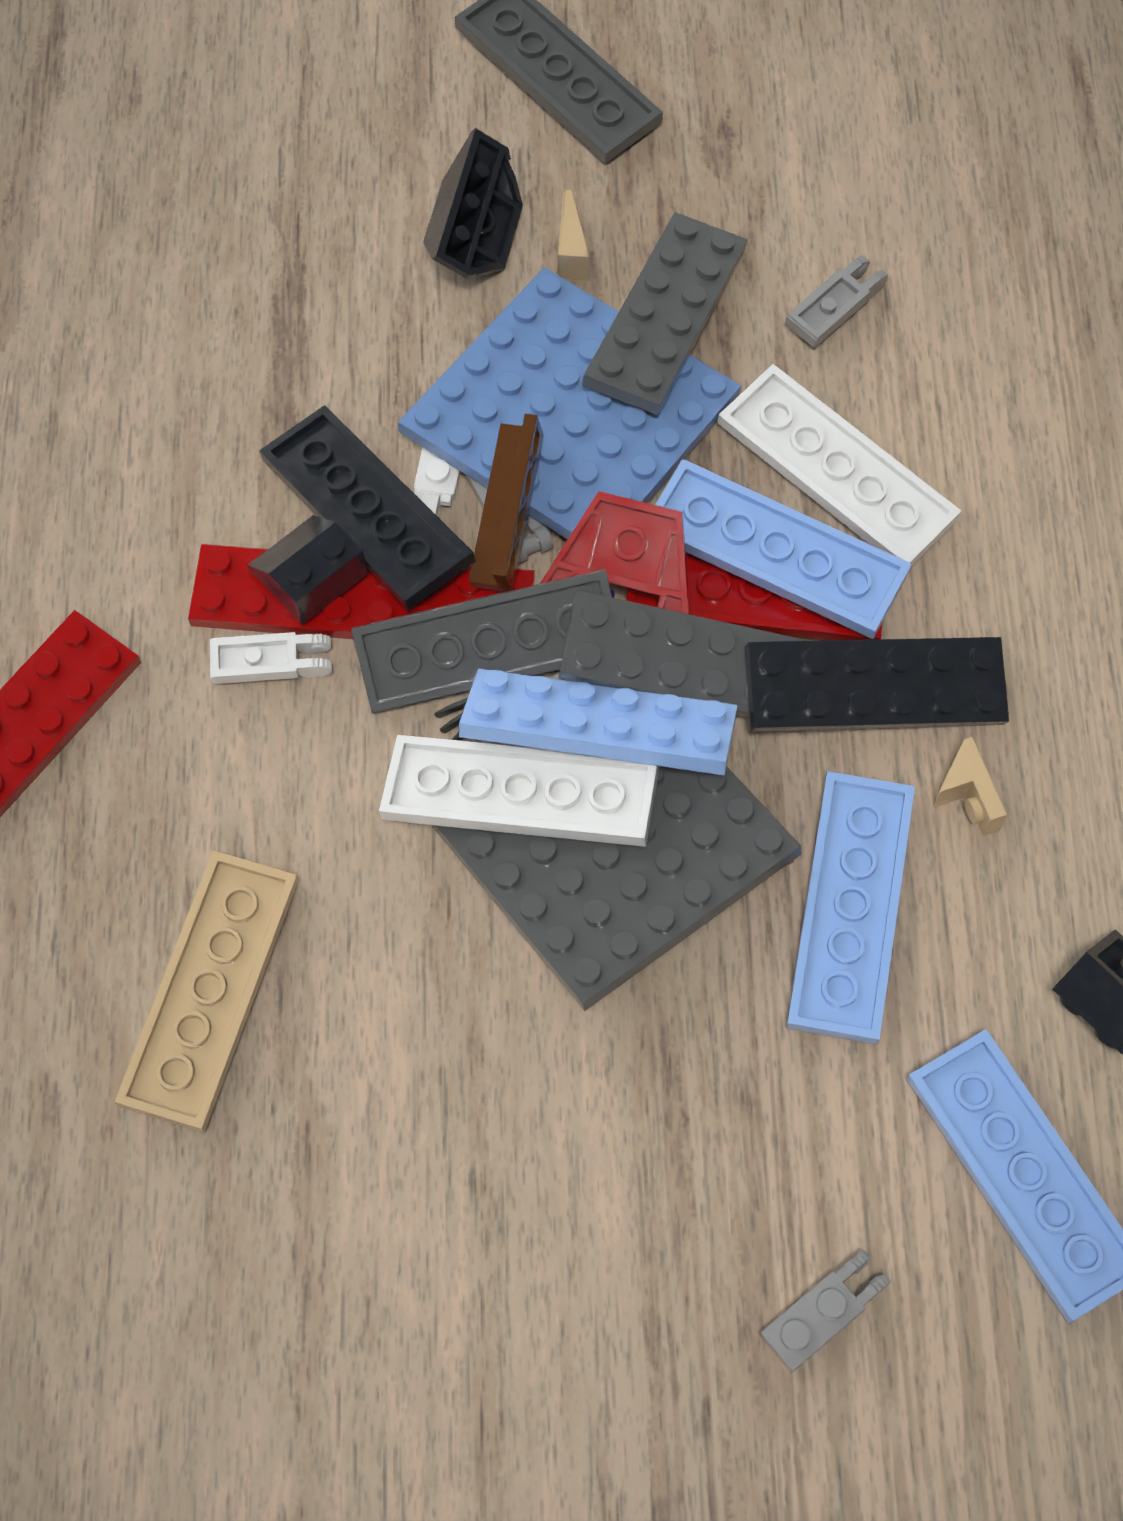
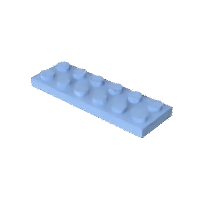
(784, 549)
(599, 721)
(851, 908)
(1025, 1173)

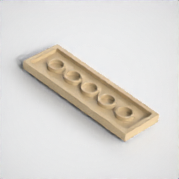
(207, 992)

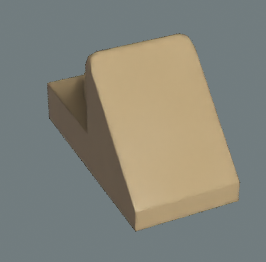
(971, 780)

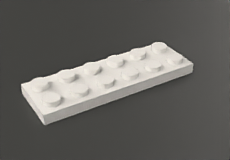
(838, 466)
(519, 790)

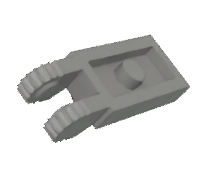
(834, 302)
(820, 1314)

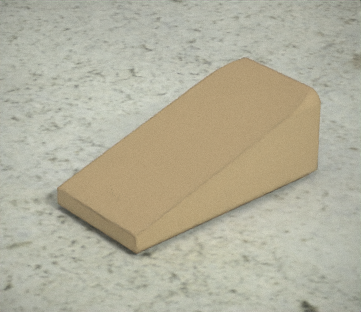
(572, 248)

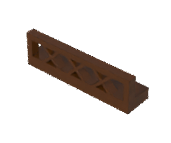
(507, 505)

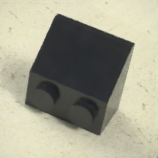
(310, 567)
(1096, 989)

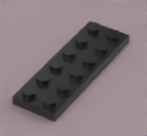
(350, 485)
(876, 683)

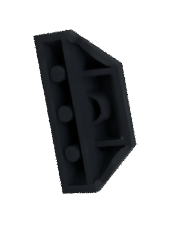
(475, 209)

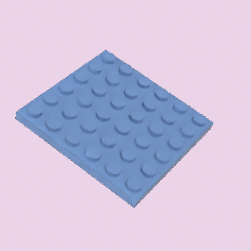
(591, 442)

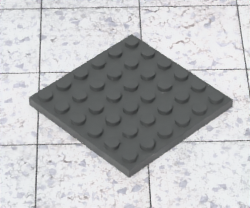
(615, 908)

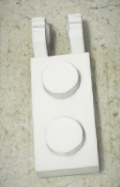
(267, 657)

